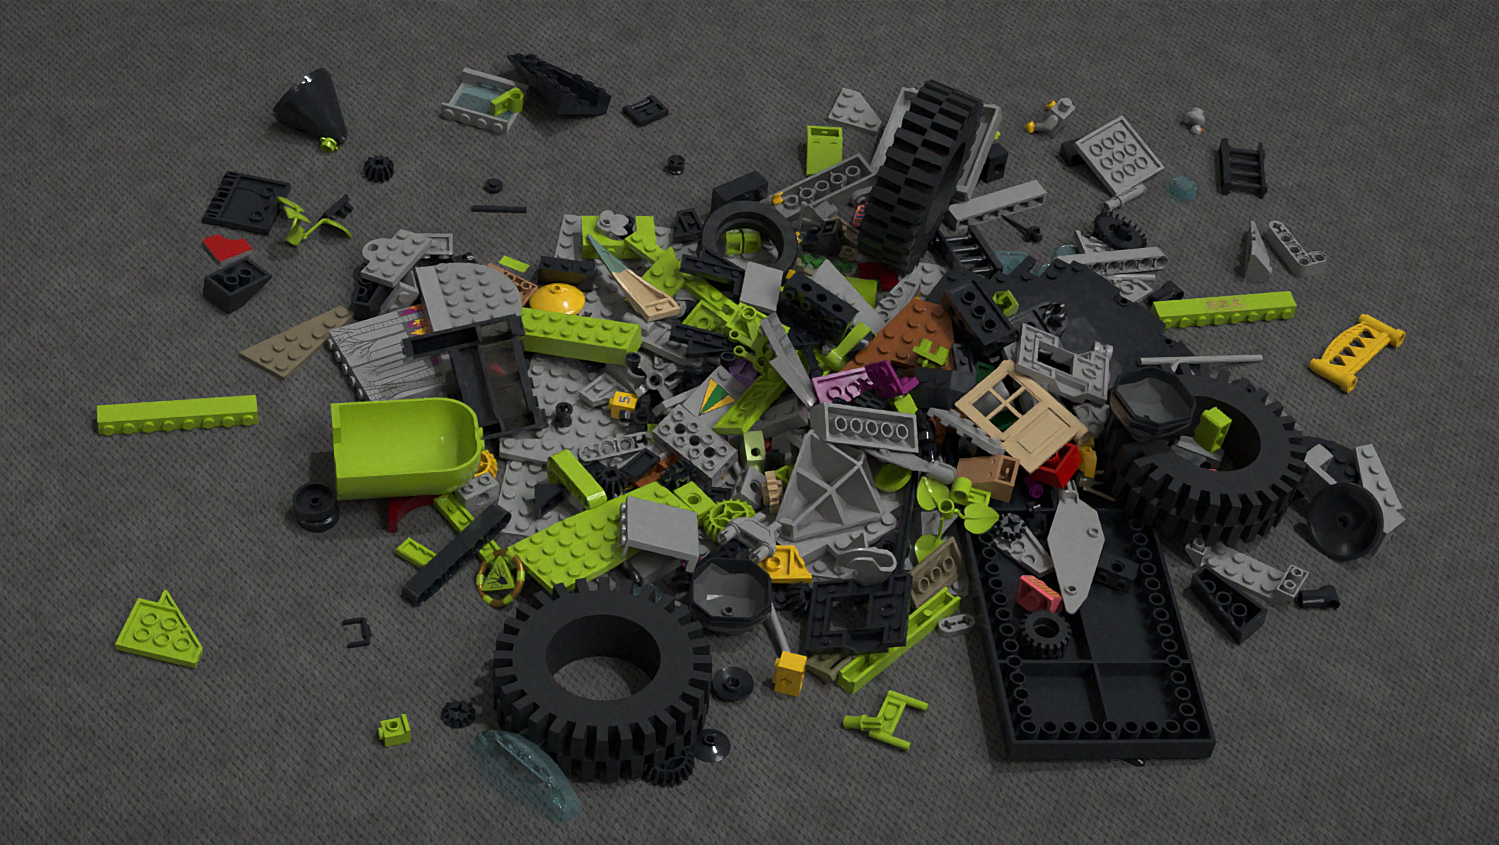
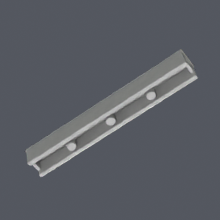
(435, 312)

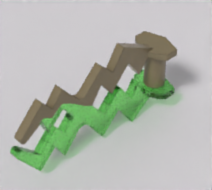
(816, 263)

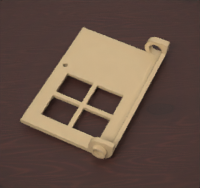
(1036, 433)

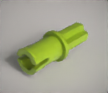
(863, 722)

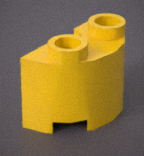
(1089, 458)

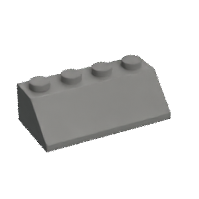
(784, 414)

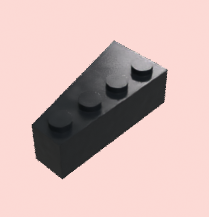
(1228, 604)

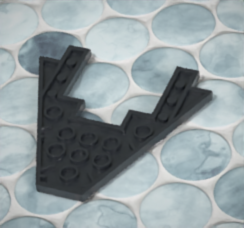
(710, 343)

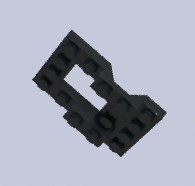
(885, 621)

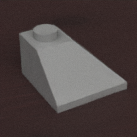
(928, 522)

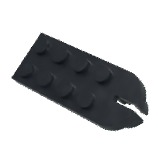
(1041, 316)

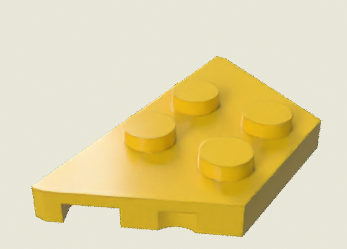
(786, 566)

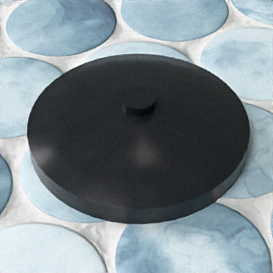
(1345, 521)

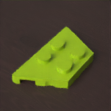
(665, 274)

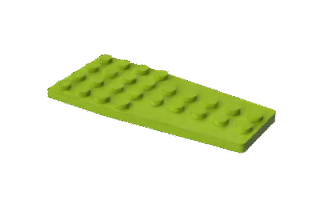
(585, 542)

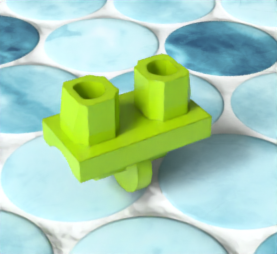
(939, 357)

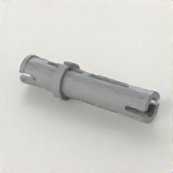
(1120, 199)

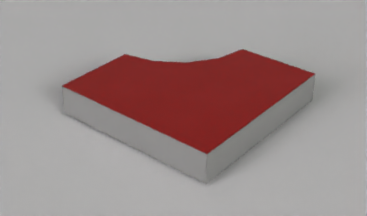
(226, 250)

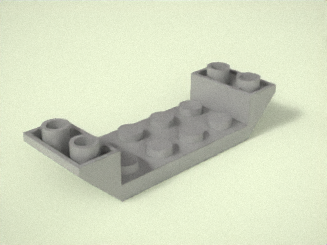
(1247, 572)

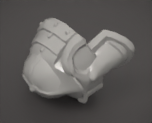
(1092, 416)

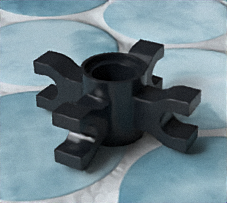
(626, 416)

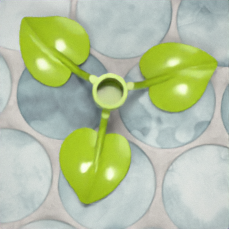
(296, 232)
(935, 494)

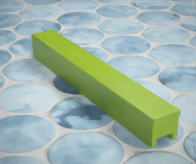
(920, 624)

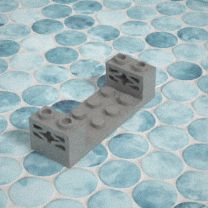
(1315, 479)

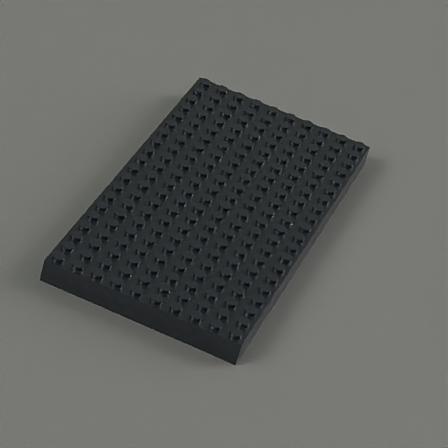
(1128, 663)

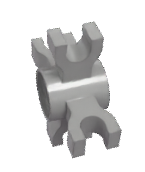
(663, 390)

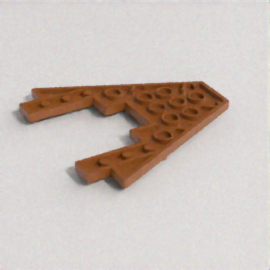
(897, 339)

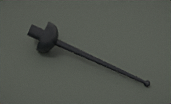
(1033, 231)

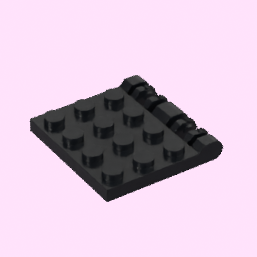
(246, 203)

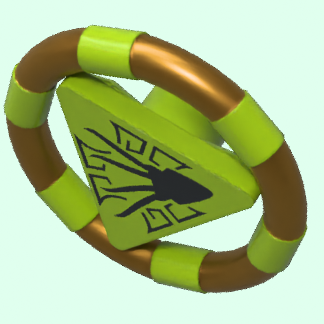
(500, 577)

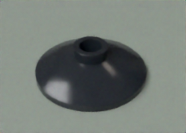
(734, 677)
(711, 751)

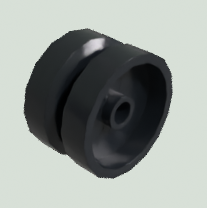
(316, 506)

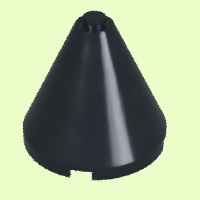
(313, 107)

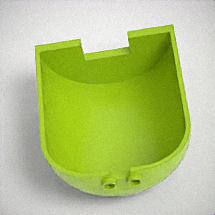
(404, 447)

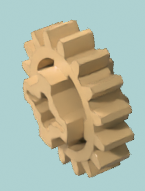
(772, 491)

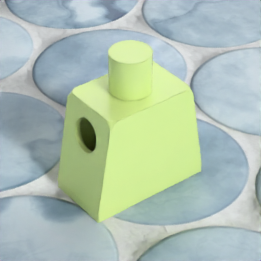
(752, 450)

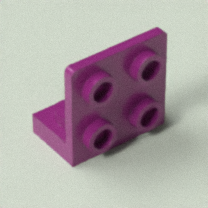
(886, 380)

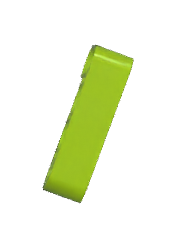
(566, 469)

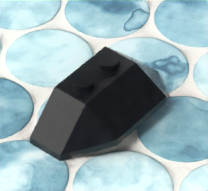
(938, 387)

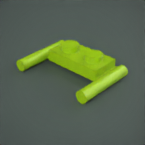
(891, 712)

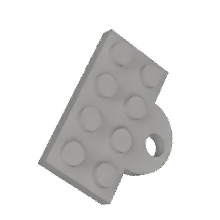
(393, 256)

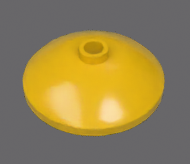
(558, 298)

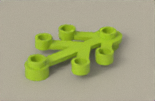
(755, 343)

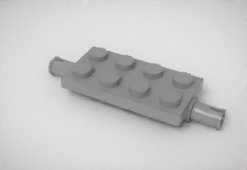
(656, 339)

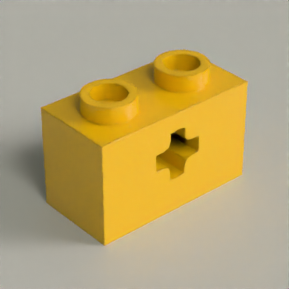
(789, 673)

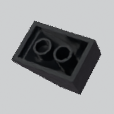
(235, 284)

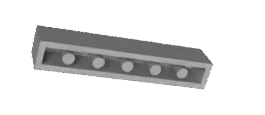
(995, 204)

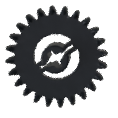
(1121, 231)

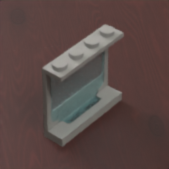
(473, 101)

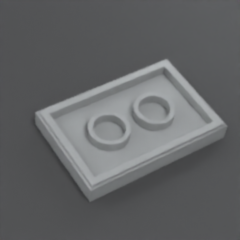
(761, 287)

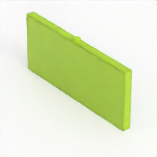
(514, 264)

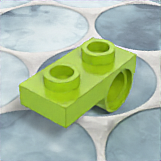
(509, 101)
(964, 494)

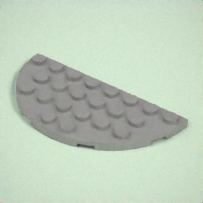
(476, 293)

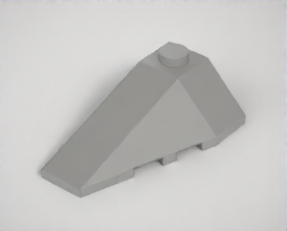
(1257, 259)

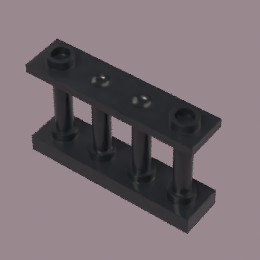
(1227, 173)
(977, 245)

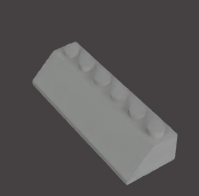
(865, 427)

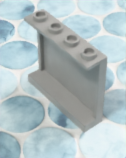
(659, 530)

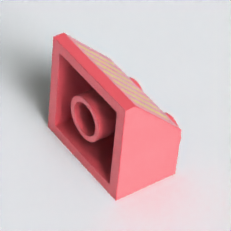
(1035, 595)

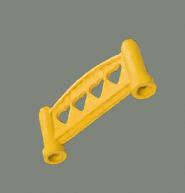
(1344, 375)

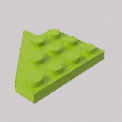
(160, 633)

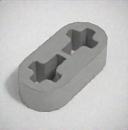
(956, 625)

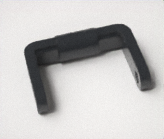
(365, 629)

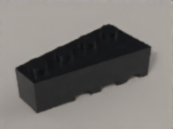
(369, 297)

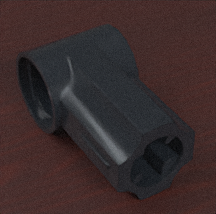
(1168, 292)
(1324, 597)

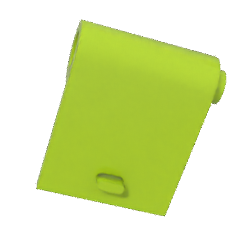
(835, 358)

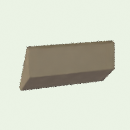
(935, 572)

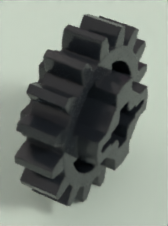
(678, 475)

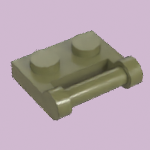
(820, 664)

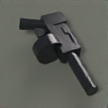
(927, 436)

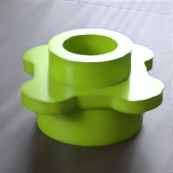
(328, 145)

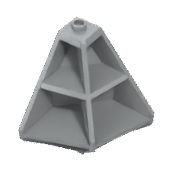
(828, 490)

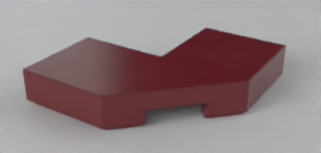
(871, 270)

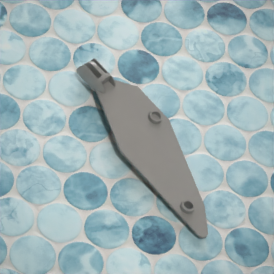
(934, 470)
(1074, 546)

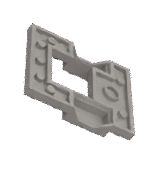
(1087, 370)

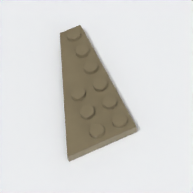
(292, 348)

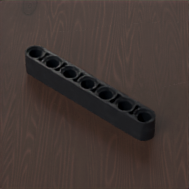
(456, 554)

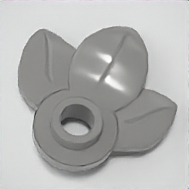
(612, 223)

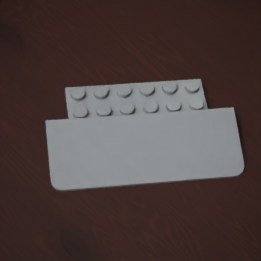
(786, 359)

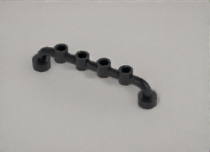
(688, 372)

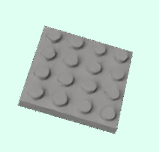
(1118, 156)

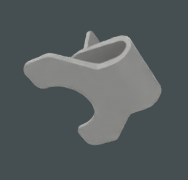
(870, 562)

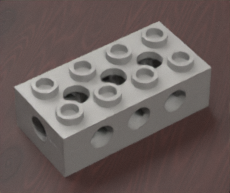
(695, 432)

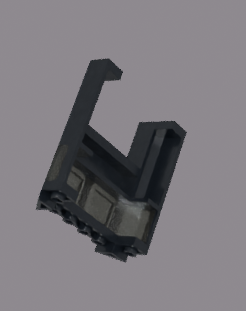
(487, 373)

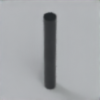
(499, 209)

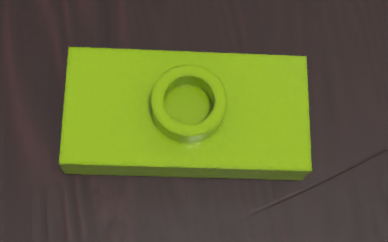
(415, 553)

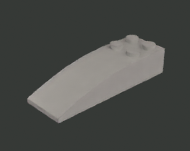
(831, 184)

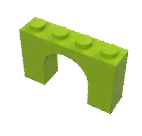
(617, 248)

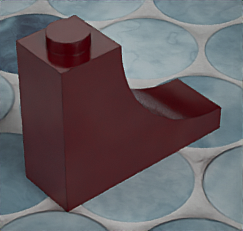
(402, 505)

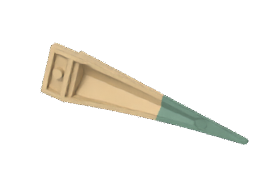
(643, 296)

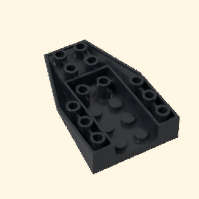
(559, 88)

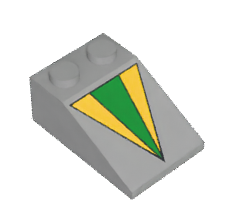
(714, 397)

